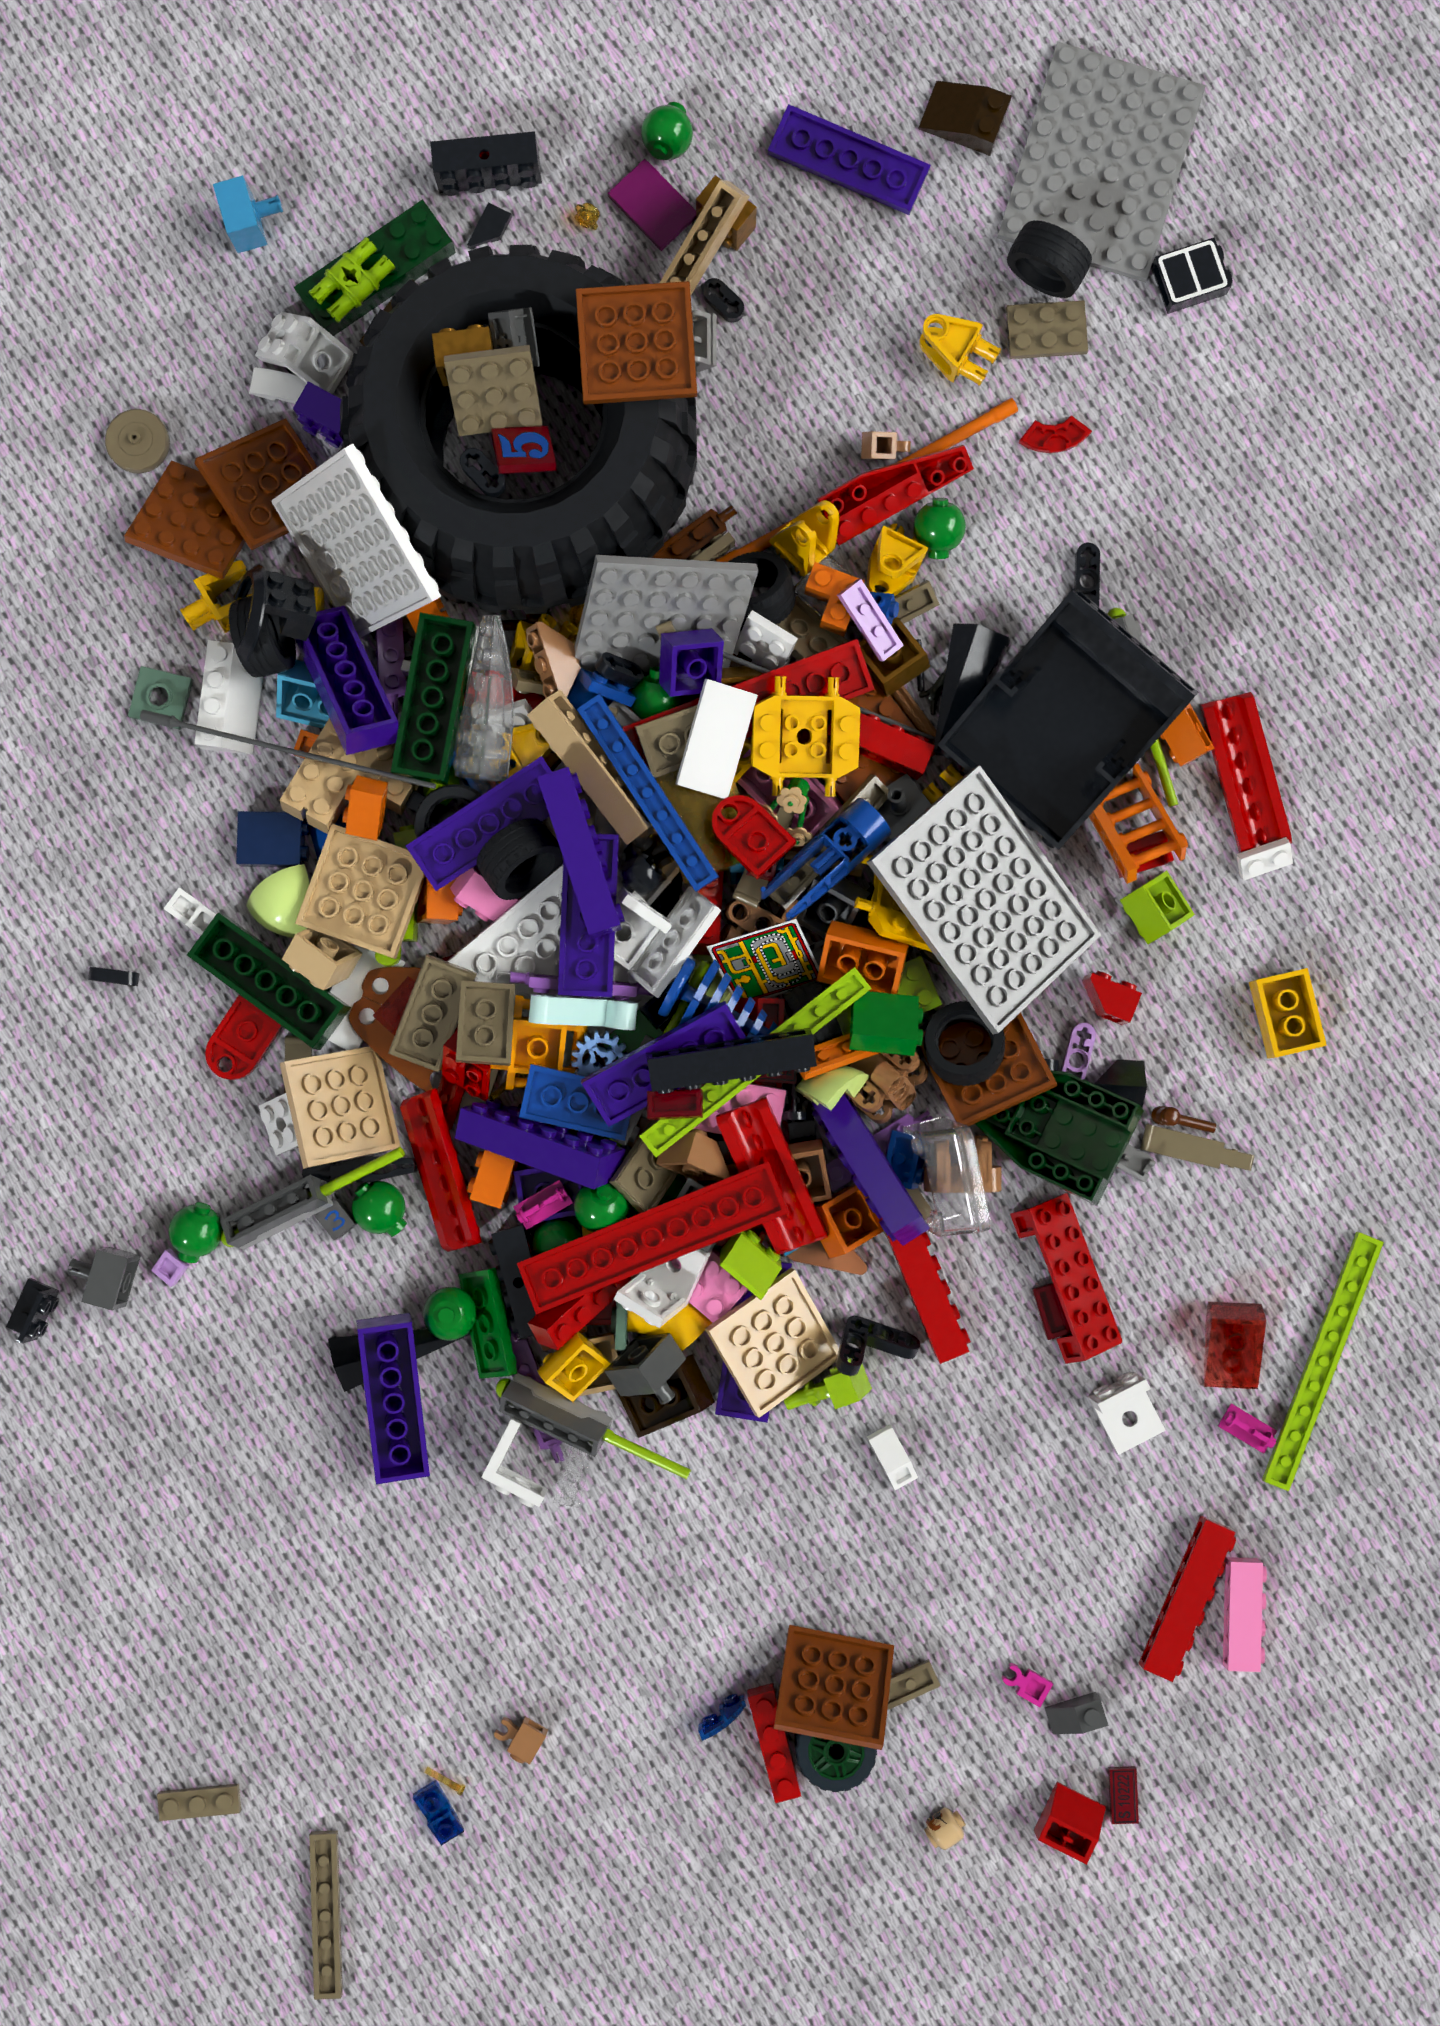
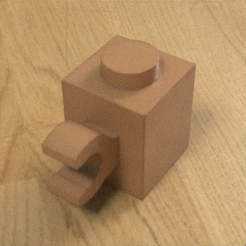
(882, 445)
(525, 1739)

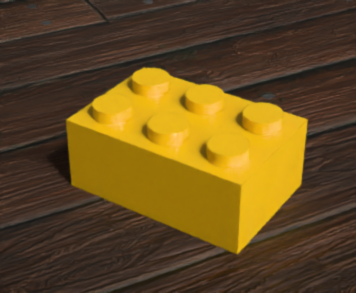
(1287, 1013)

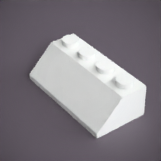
(227, 700)

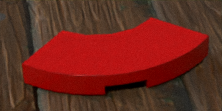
(1055, 437)

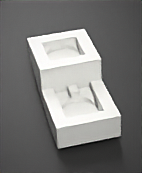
(276, 385)
(190, 911)

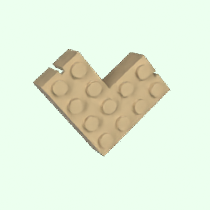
(323, 786)

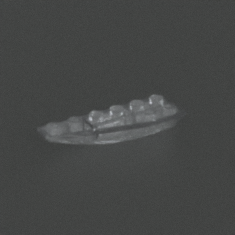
(487, 711)

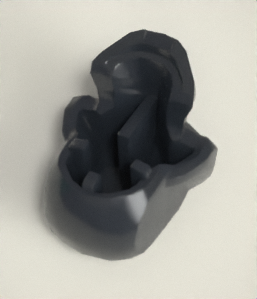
(643, 866)

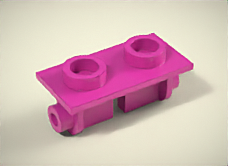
(542, 1204)
(1248, 1428)

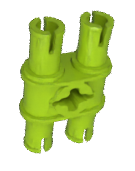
(353, 292)

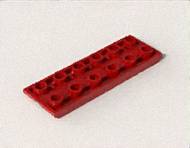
(1245, 771)
(755, 1139)
(440, 1171)

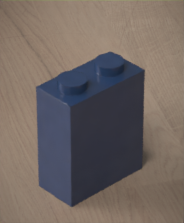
(271, 839)

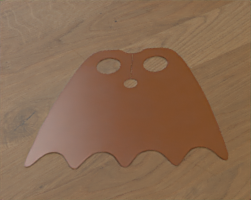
(376, 1034)

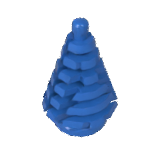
(698, 999)

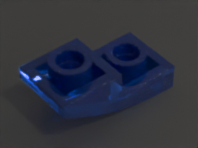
(729, 1711)
(439, 1812)

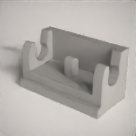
(704, 339)
(1136, 1163)

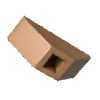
(553, 658)

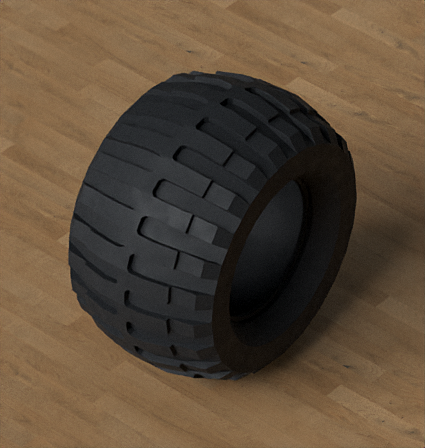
(489, 547)

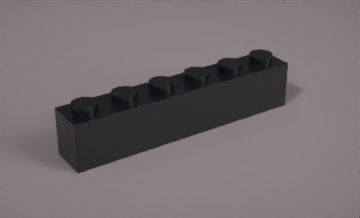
(731, 1060)

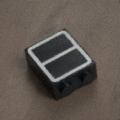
(1191, 275)

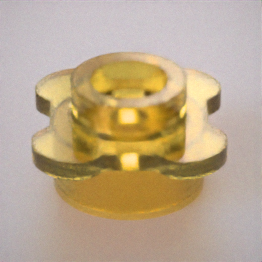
(587, 215)

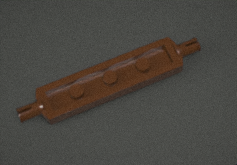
(696, 535)

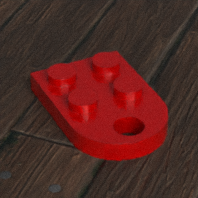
(752, 835)
(243, 1037)

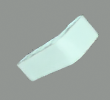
(582, 1011)

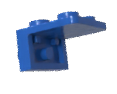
(591, 684)

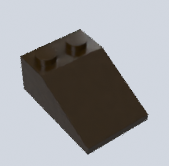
(966, 114)
(690, 1398)

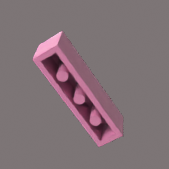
(473, 891)
(1243, 1614)

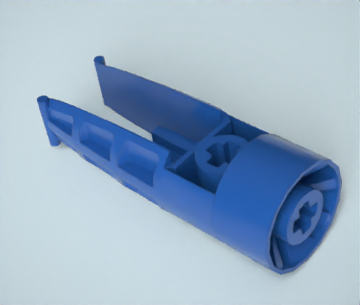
(859, 825)

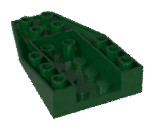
(1067, 1134)

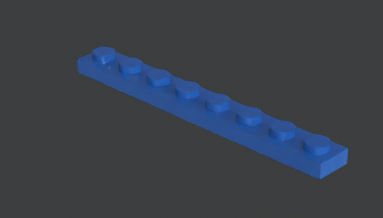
(647, 792)

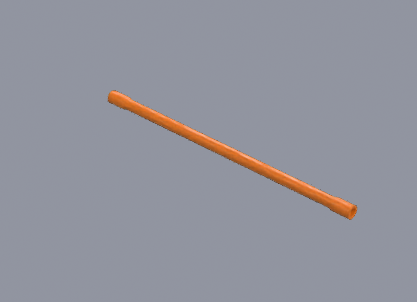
(995, 415)

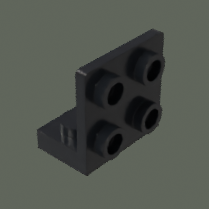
(32, 1310)

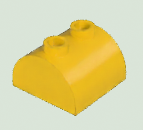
(573, 1367)

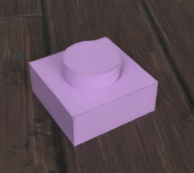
(169, 1267)

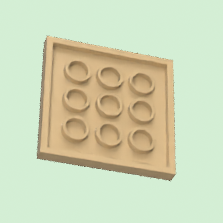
(362, 892)
(339, 1106)
(774, 1343)

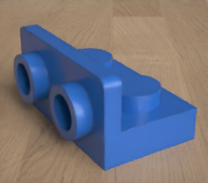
(904, 1161)

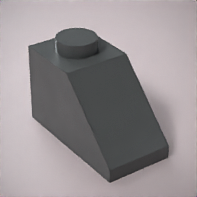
(1077, 1715)

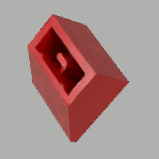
(1111, 999)
(470, 1076)
(1070, 1823)

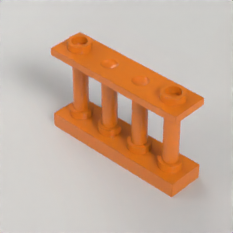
(1117, 843)

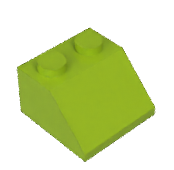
(1157, 907)
(750, 1262)

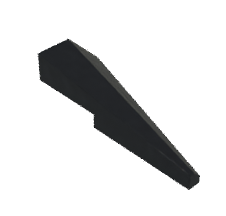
(969, 662)
(347, 1358)

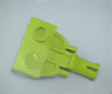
(837, 1386)

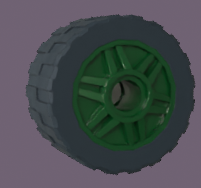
(833, 1767)

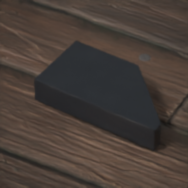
(490, 226)

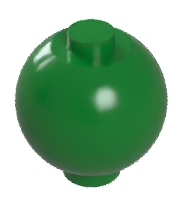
(667, 131)
(939, 527)
(652, 697)
(600, 1207)
(379, 1208)
(195, 1231)
(554, 1234)
(449, 1313)

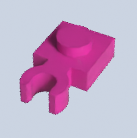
(1030, 1686)

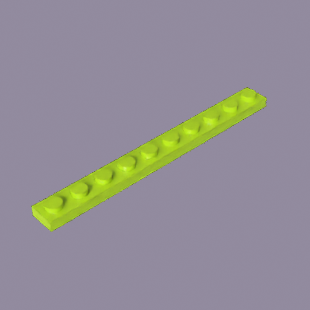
(812, 1015)
(1322, 1361)

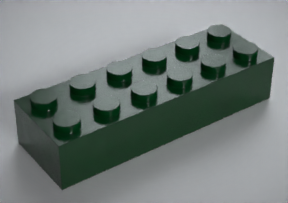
(409, 241)
(433, 698)
(268, 981)

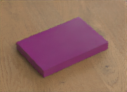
(652, 204)

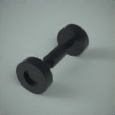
(794, 1115)

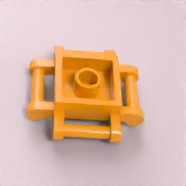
(537, 1045)

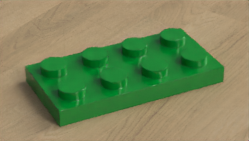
(490, 1331)

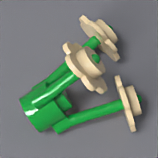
(794, 799)

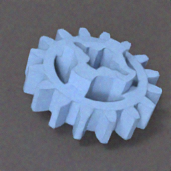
(590, 1064)

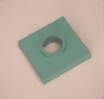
(178, 692)
(619, 1327)

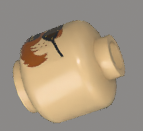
(945, 1828)

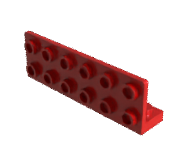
(1073, 1277)

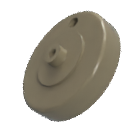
(137, 441)

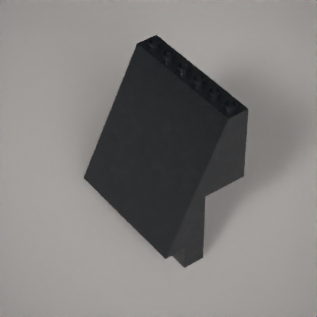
(1068, 718)

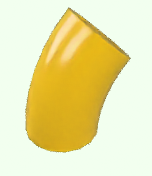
(683, 1327)

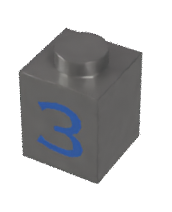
(336, 1219)

